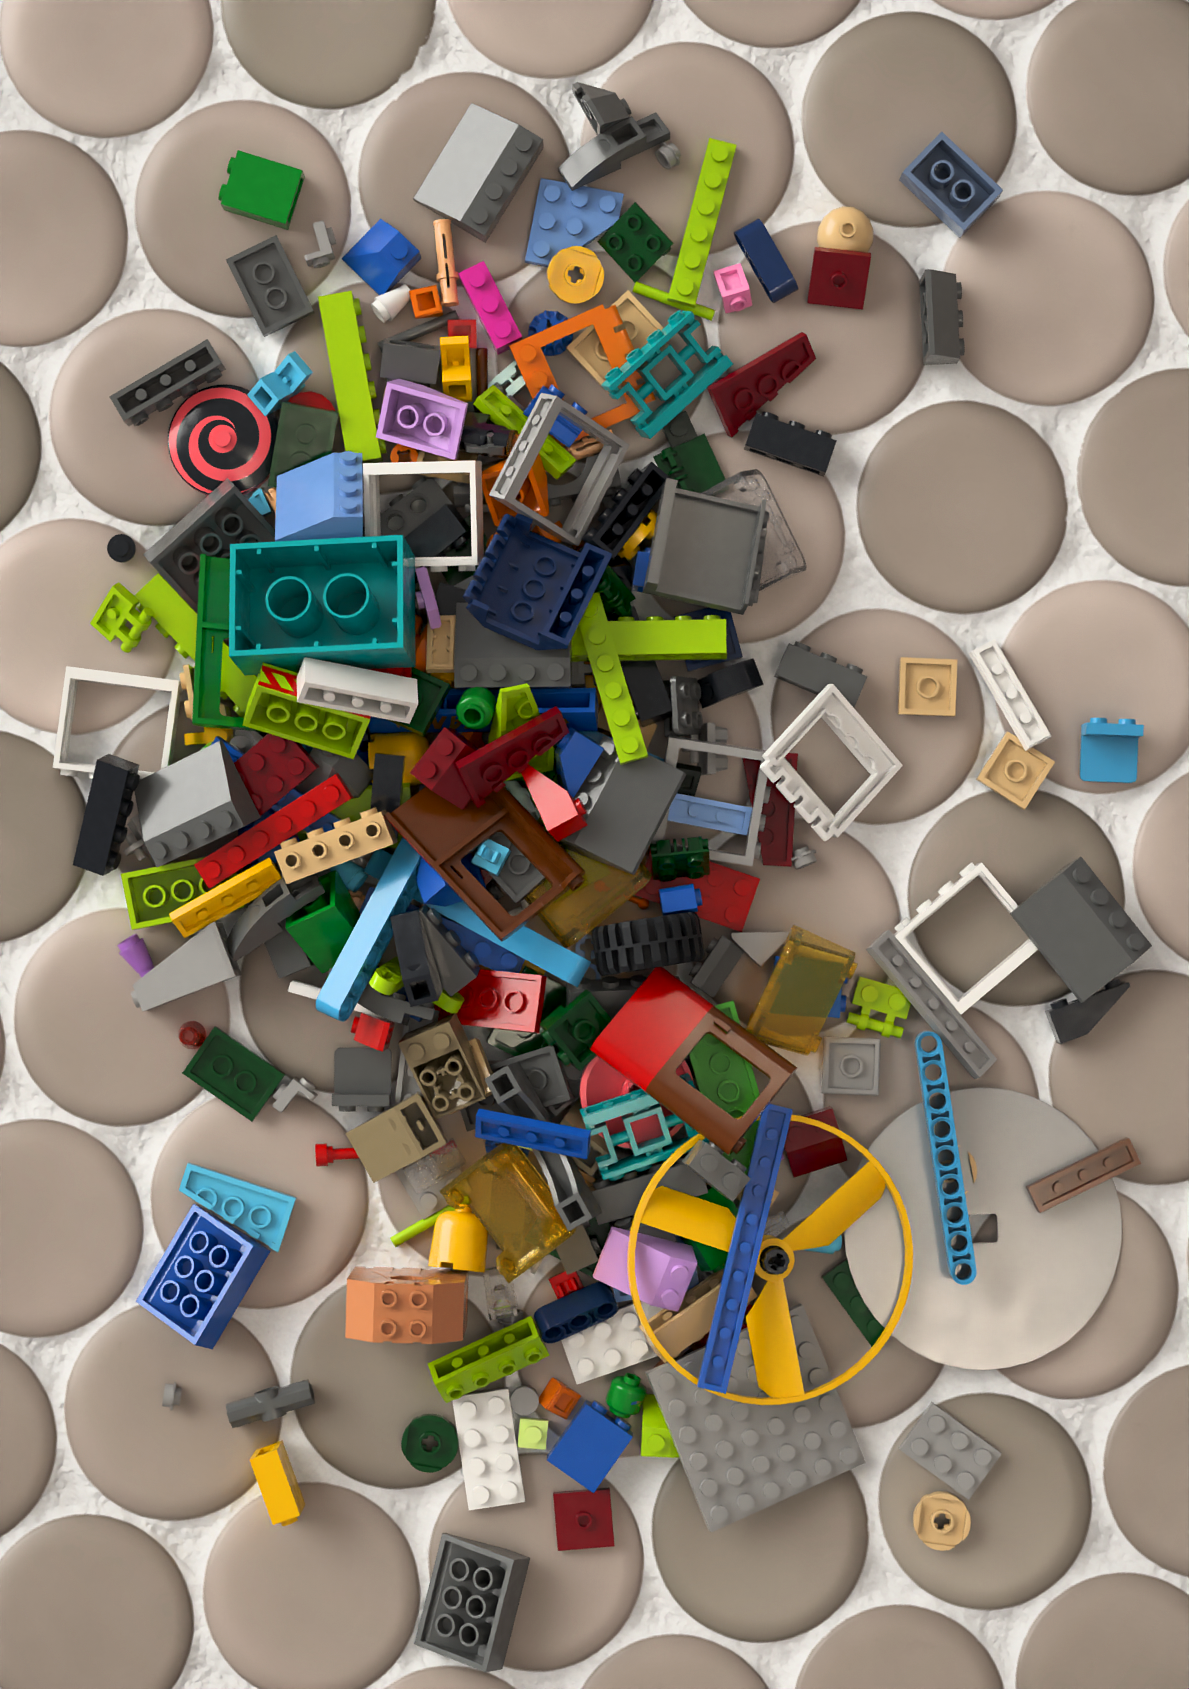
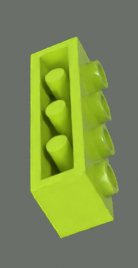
(488, 1359)

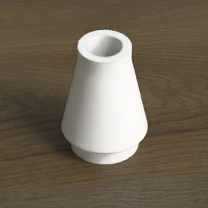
(391, 303)

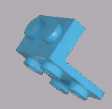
(1109, 750)

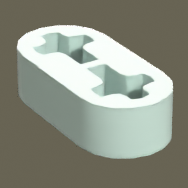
(506, 376)

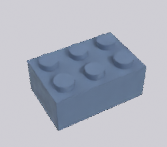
(950, 184)

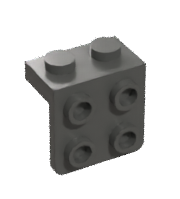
(684, 697)
(362, 1079)

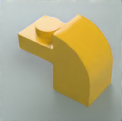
(456, 367)

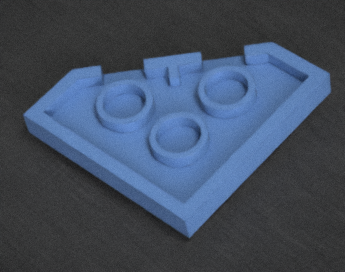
(569, 218)

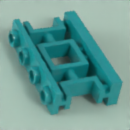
(682, 389)
(631, 1108)

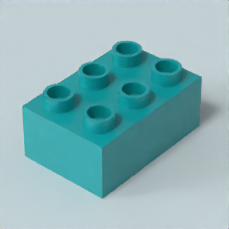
(322, 602)

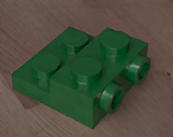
(575, 1029)

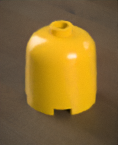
(399, 743)
(459, 1241)

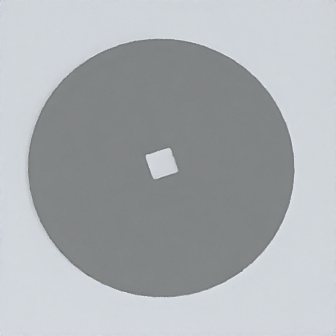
(1029, 1284)

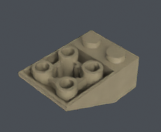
(443, 1065)
(397, 1137)

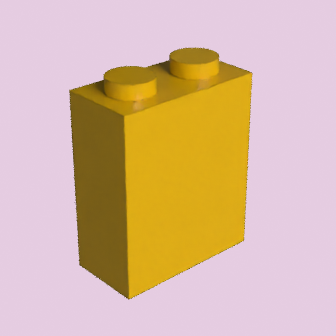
(278, 1483)

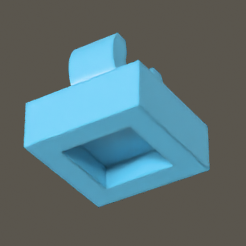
(491, 856)

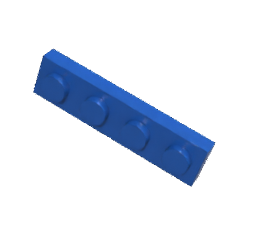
(532, 1133)

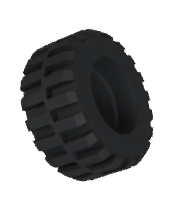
(648, 943)

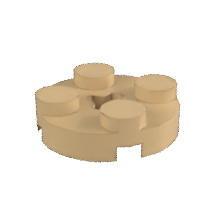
(932, 1506)

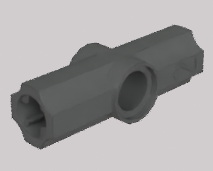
(270, 1403)

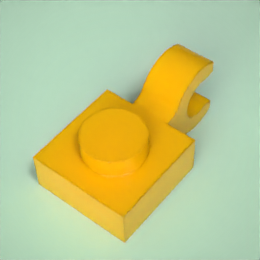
(208, 735)

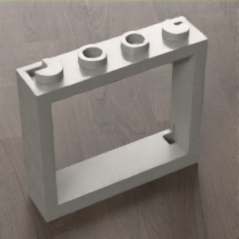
(526, 450)
(761, 795)

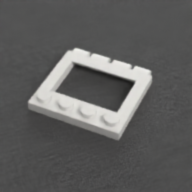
(856, 736)

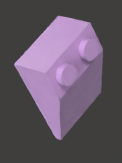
(421, 418)
(661, 1268)

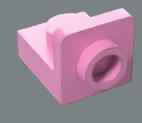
(733, 288)

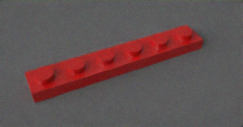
(273, 830)

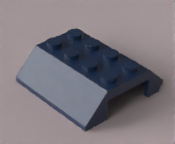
(533, 585)

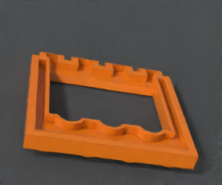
(538, 373)

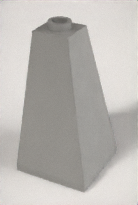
(191, 968)

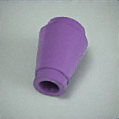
(136, 954)

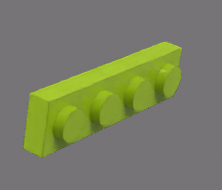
(507, 414)

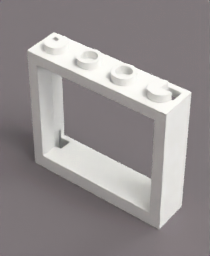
(372, 505)
(71, 680)
(927, 908)

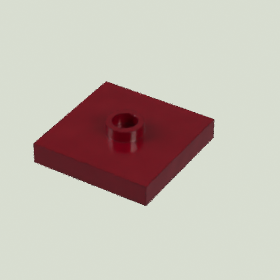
(839, 278)
(583, 1519)

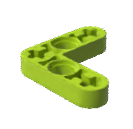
(388, 980)

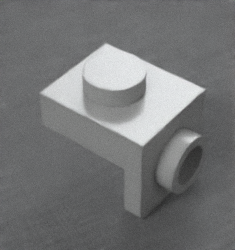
(325, 240)
(286, 1094)

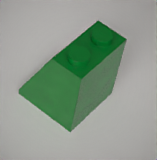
(325, 923)

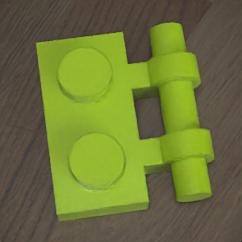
(116, 611)
(881, 998)

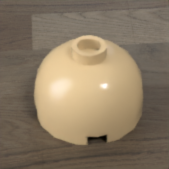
(845, 230)

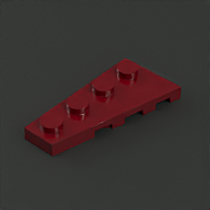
(754, 384)
(497, 761)
(779, 823)

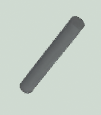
(422, 329)

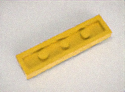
(225, 898)

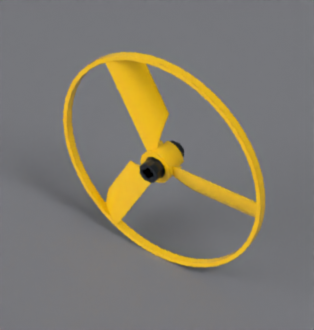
(769, 1317)

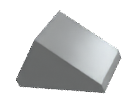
(759, 945)

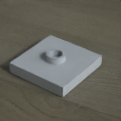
(851, 1065)

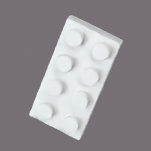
(609, 1344)
(488, 1449)

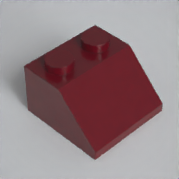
(438, 767)
(812, 1147)

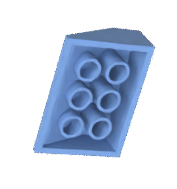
(321, 499)

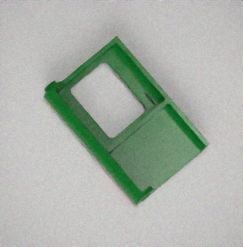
(212, 622)

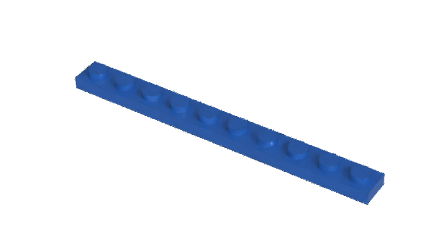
(744, 1249)

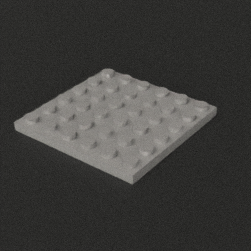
(752, 1453)

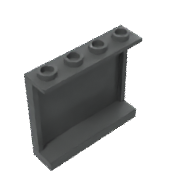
(705, 549)

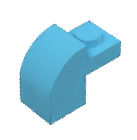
(280, 384)

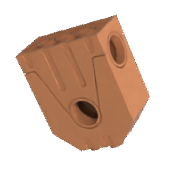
(406, 1305)

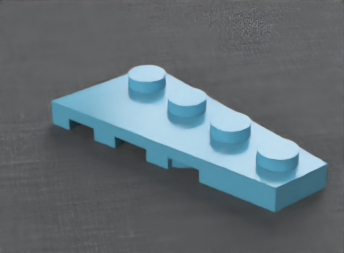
(242, 1203)

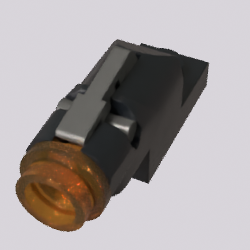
(485, 438)

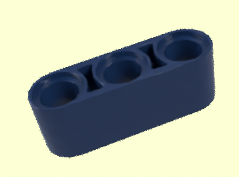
(766, 260)
(575, 1312)

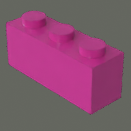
(490, 307)

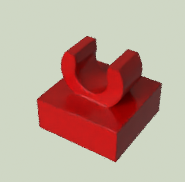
(565, 1284)

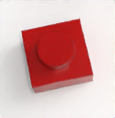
(463, 327)

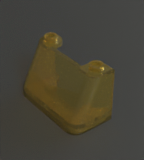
(597, 898)
(801, 992)
(511, 1206)

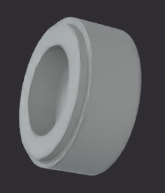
(524, 1400)

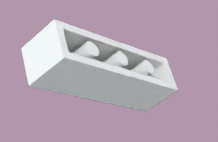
(357, 690)

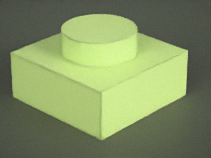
(532, 1433)

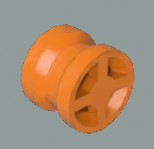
(396, 455)

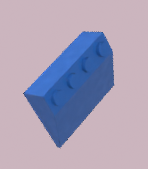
(202, 1277)

